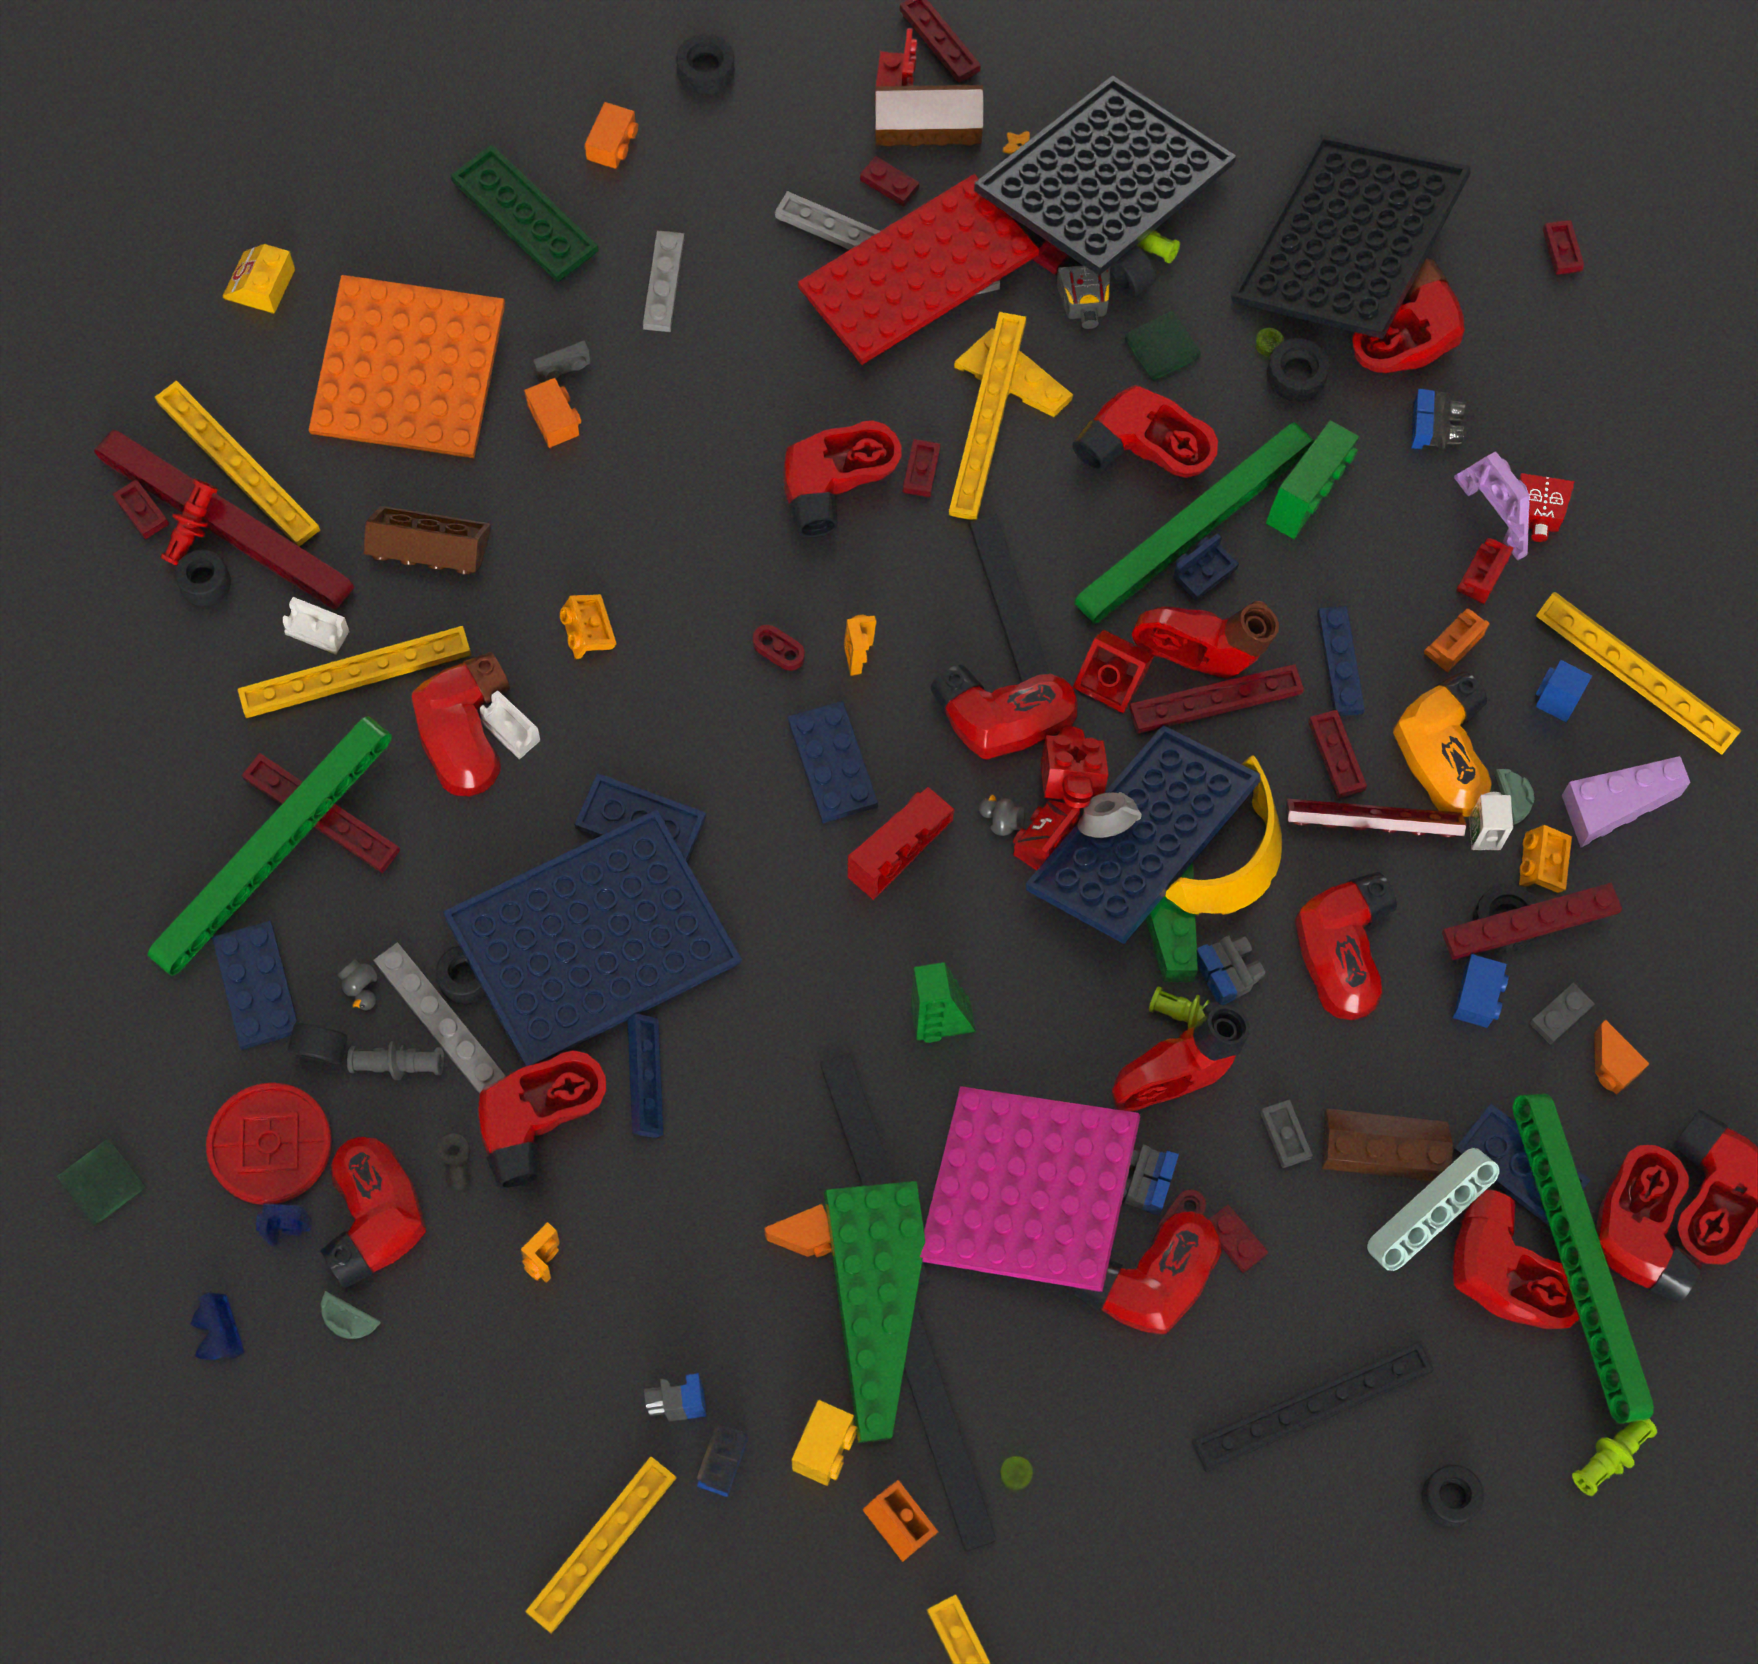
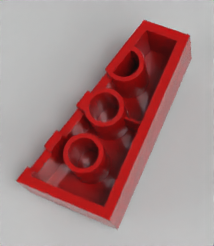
(898, 842)

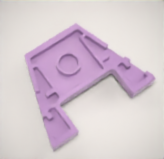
(1504, 493)

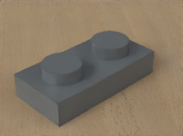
(562, 361)
(1562, 1013)
(1286, 1133)

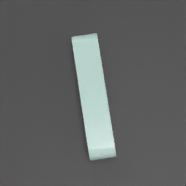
(1433, 1209)

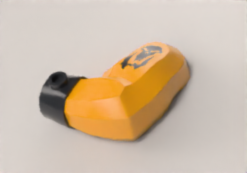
(1439, 747)

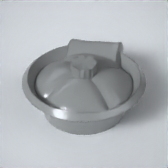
(1108, 815)

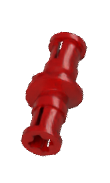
(189, 522)

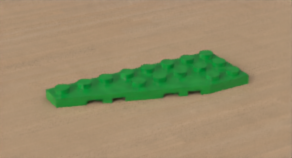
(877, 1273)

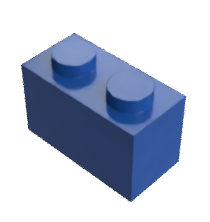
(1562, 690)
(1480, 991)

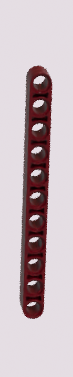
(227, 521)

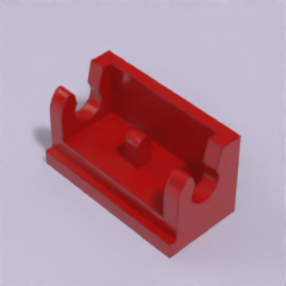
(1485, 570)

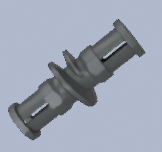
(395, 1060)

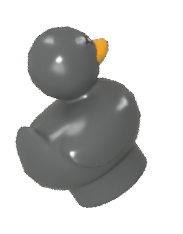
(1004, 814)
(354, 979)

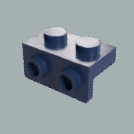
(1204, 567)

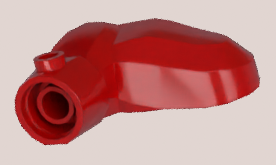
(1505, 1276)

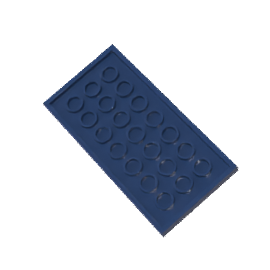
(1183, 801)

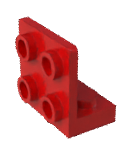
(898, 68)

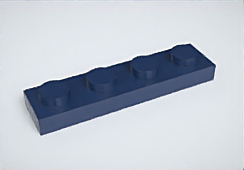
(1340, 660)
(645, 1076)

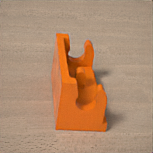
(1457, 640)

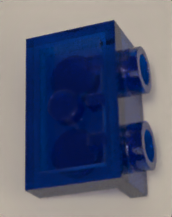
(285, 1217)

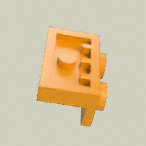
(587, 624)
(858, 638)
(1545, 858)
(539, 1249)

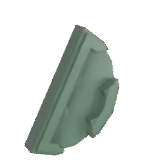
(1520, 790)
(346, 1319)

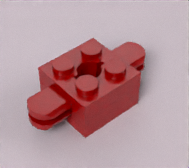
(1073, 767)

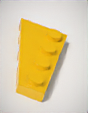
(1028, 380)

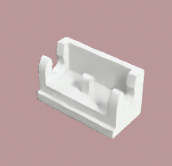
(315, 626)
(509, 725)

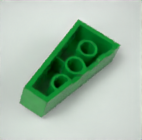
(1312, 479)
(1174, 939)
(939, 1004)

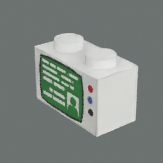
(1491, 821)

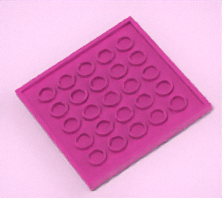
(1030, 1188)

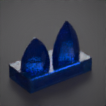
(216, 1317)

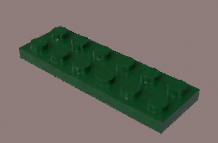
(524, 213)

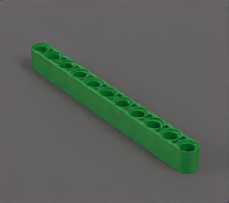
(1193, 523)
(269, 846)
(1583, 1259)

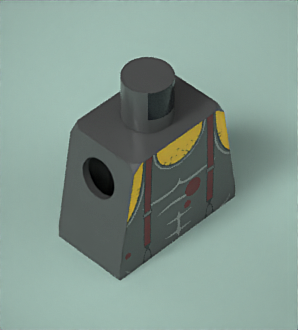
(1084, 294)

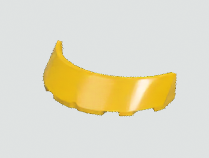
(1250, 882)

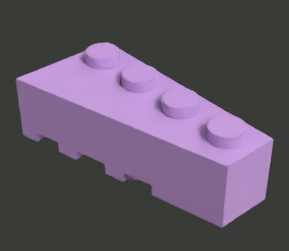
(1619, 797)

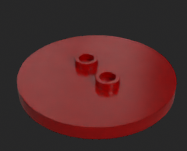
(269, 1143)

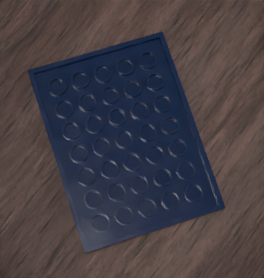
(591, 938)

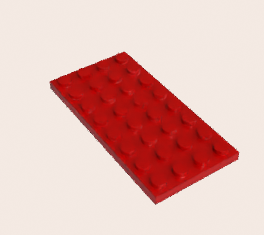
(917, 270)

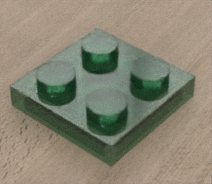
(1162, 345)
(101, 1182)

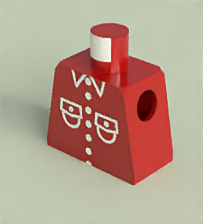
(1547, 504)

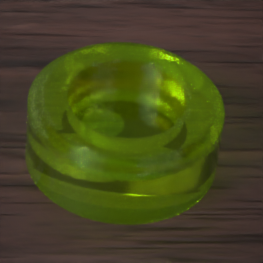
(1267, 340)
(1016, 1473)

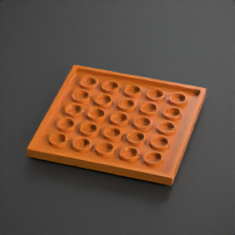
(407, 366)

